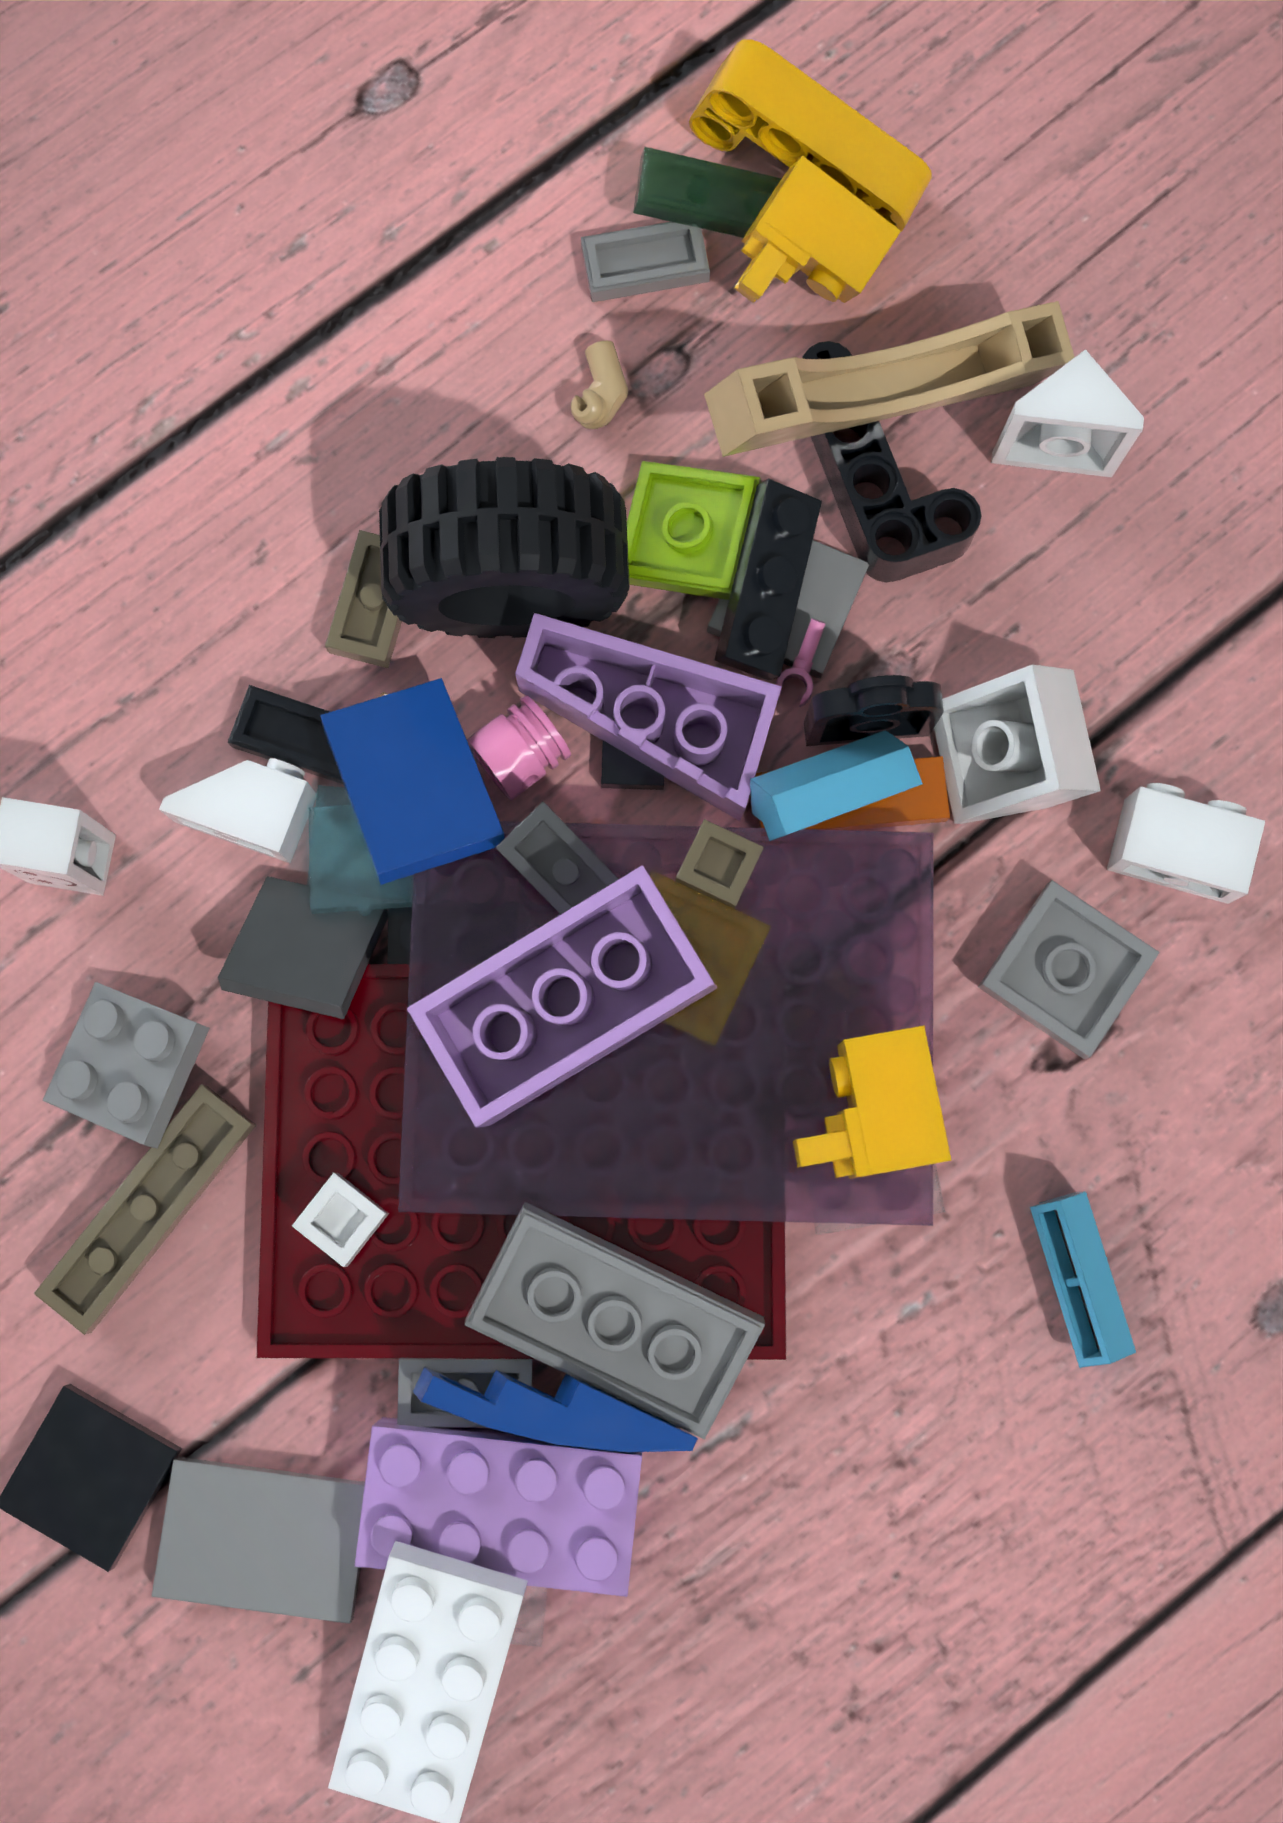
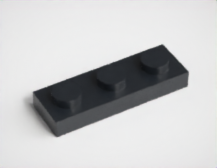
(768, 580)

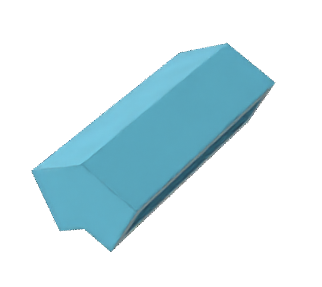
(832, 783)
(1091, 1275)

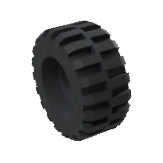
(502, 541)

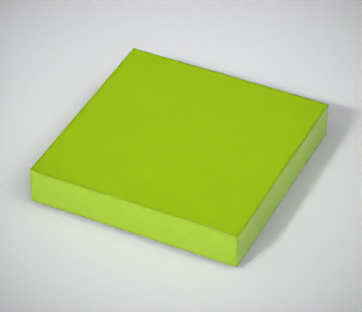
(688, 528)

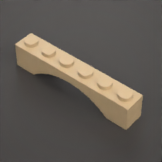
(819, 396)

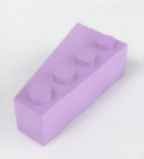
(653, 704)

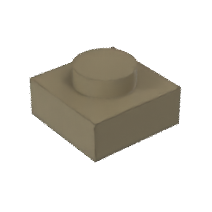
(719, 864)

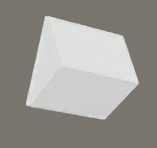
(1071, 423)

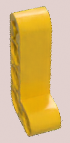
(795, 116)

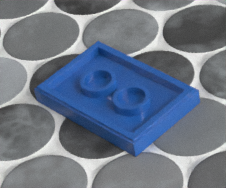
(412, 781)

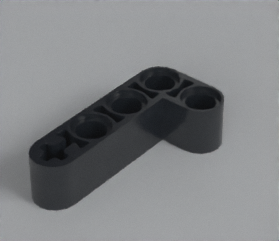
(894, 512)

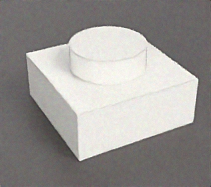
(340, 1219)

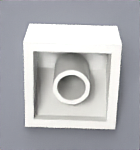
(1015, 745)

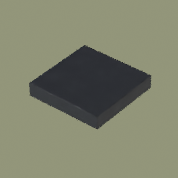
(88, 1477)

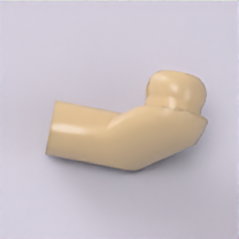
(606, 392)

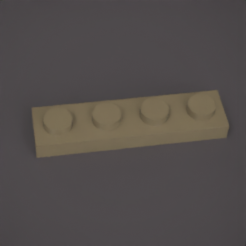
(144, 1210)

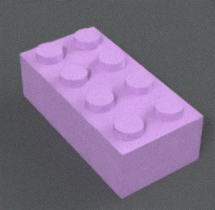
(561, 998)
(502, 1504)

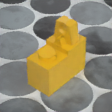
(815, 229)
(891, 1112)

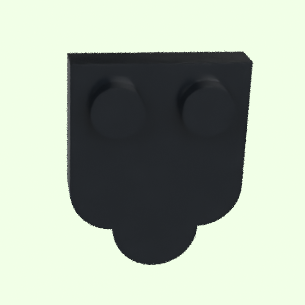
(871, 707)

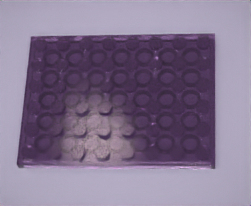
(667, 1118)

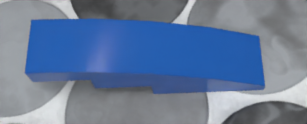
(574, 1417)

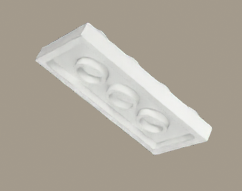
(426, 1683)

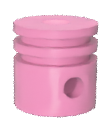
(518, 747)

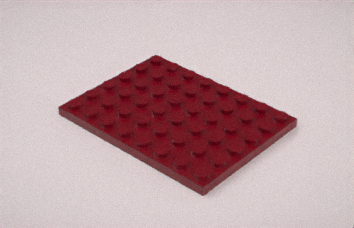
(408, 1291)

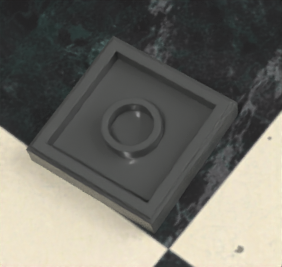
(299, 955)

